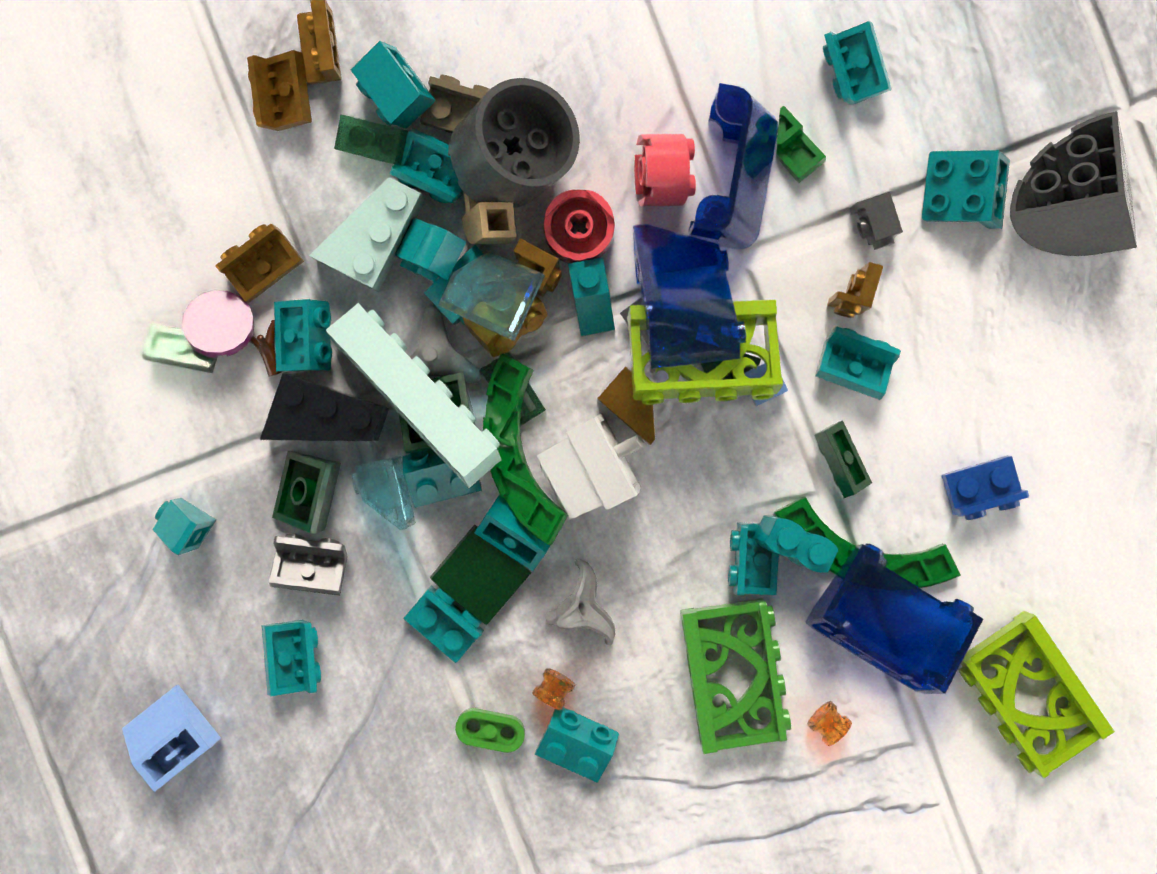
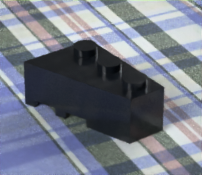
(320, 413)

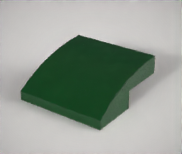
(479, 576)

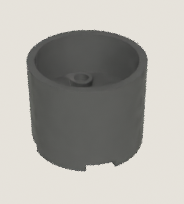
(530, 124)

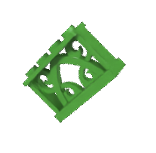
(713, 718)

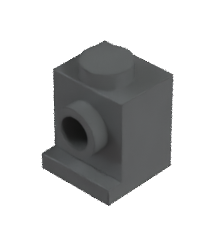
(877, 220)

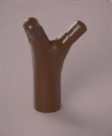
(267, 349)

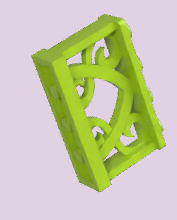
(712, 384)
(1080, 707)

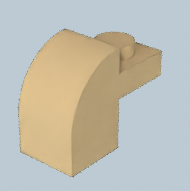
(488, 222)

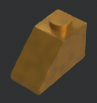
(635, 414)

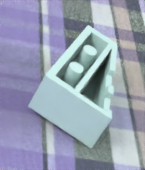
(371, 235)

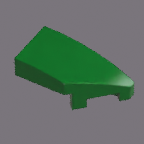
(795, 148)

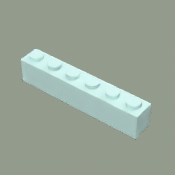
(414, 395)

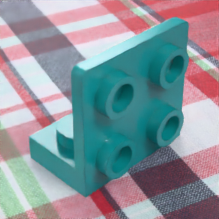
(966, 187)

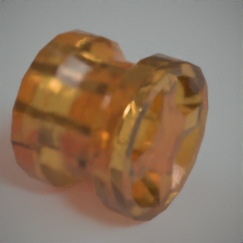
(553, 688)
(829, 723)

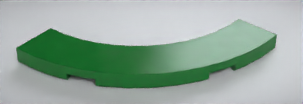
(512, 473)
(919, 568)

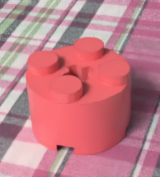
(664, 169)
(579, 207)

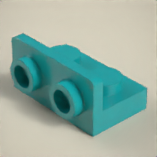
(302, 335)
(444, 623)

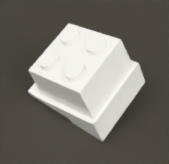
(591, 468)

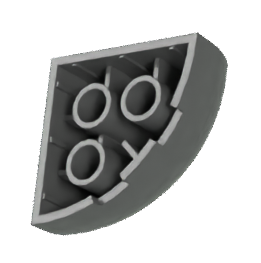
(1078, 193)

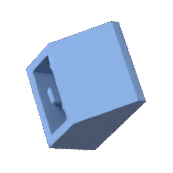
(167, 737)

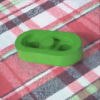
(489, 734)

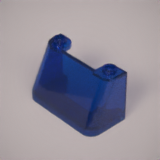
(738, 218)
(685, 298)
(894, 623)

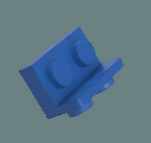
(984, 487)

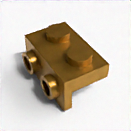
(279, 90)
(259, 261)

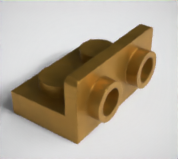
(319, 43)
(540, 261)
(859, 292)

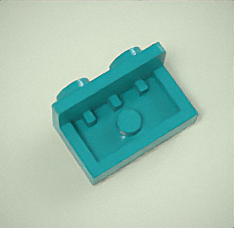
(856, 63)
(428, 167)
(857, 362)
(432, 480)
(754, 566)
(290, 657)
(577, 744)

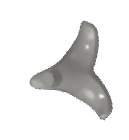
(436, 350)
(581, 608)

